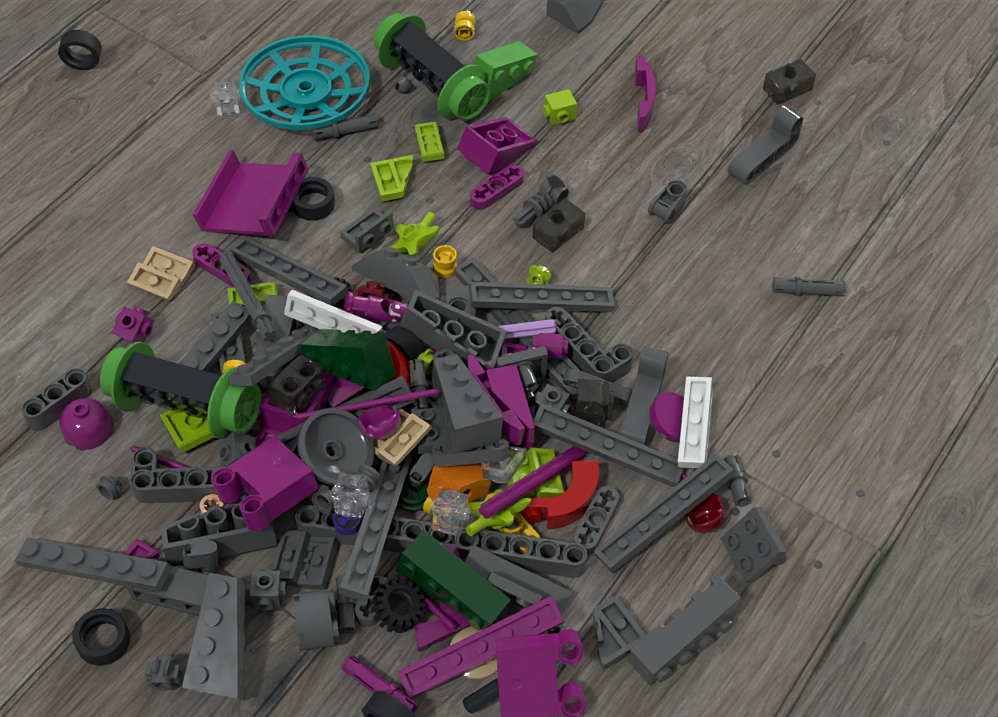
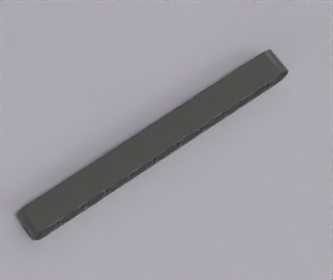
(484, 539)

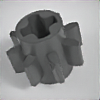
(163, 672)

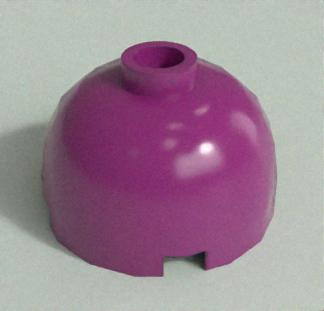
(85, 423)

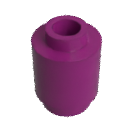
(554, 344)

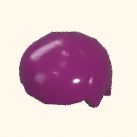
(379, 422)

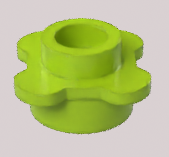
(539, 272)
(428, 358)

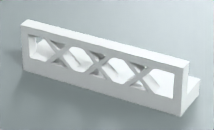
(324, 315)
(695, 422)

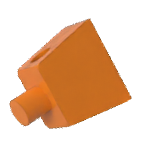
(462, 478)

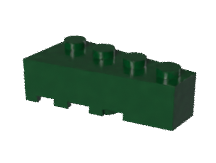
(352, 356)
(451, 581)

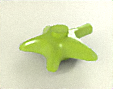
(415, 236)
(499, 520)

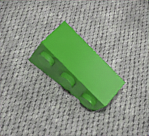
(506, 66)

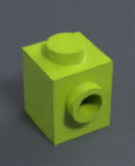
(560, 107)

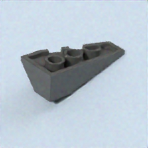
(573, 13)

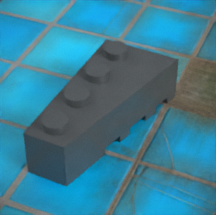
(464, 405)
(220, 524)

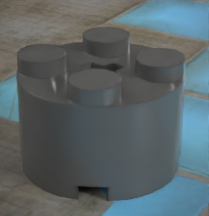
(314, 619)

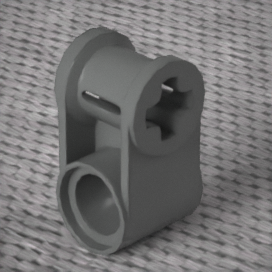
(669, 201)

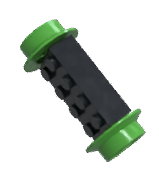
(460, 88)
(137, 376)

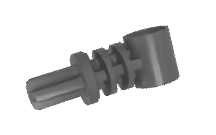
(550, 192)

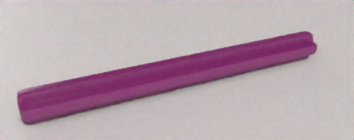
(530, 482)

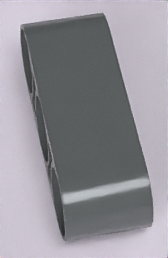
(49, 403)

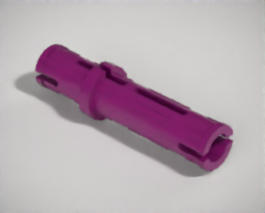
(375, 682)

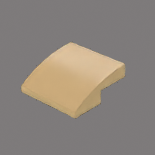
(161, 273)
(406, 437)

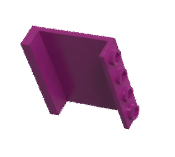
(250, 196)

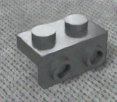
(367, 229)

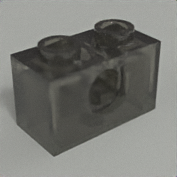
(789, 81)
(558, 225)

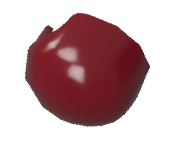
(706, 515)

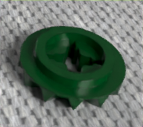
(409, 502)

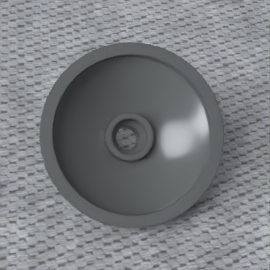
(342, 436)

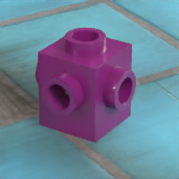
(133, 324)

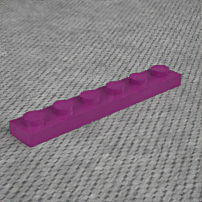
(478, 648)

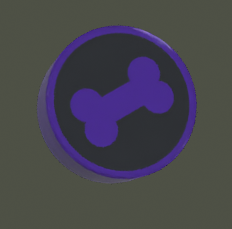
(346, 525)

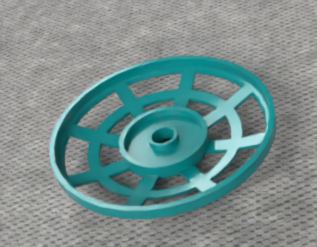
(311, 78)

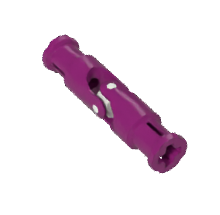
(372, 307)

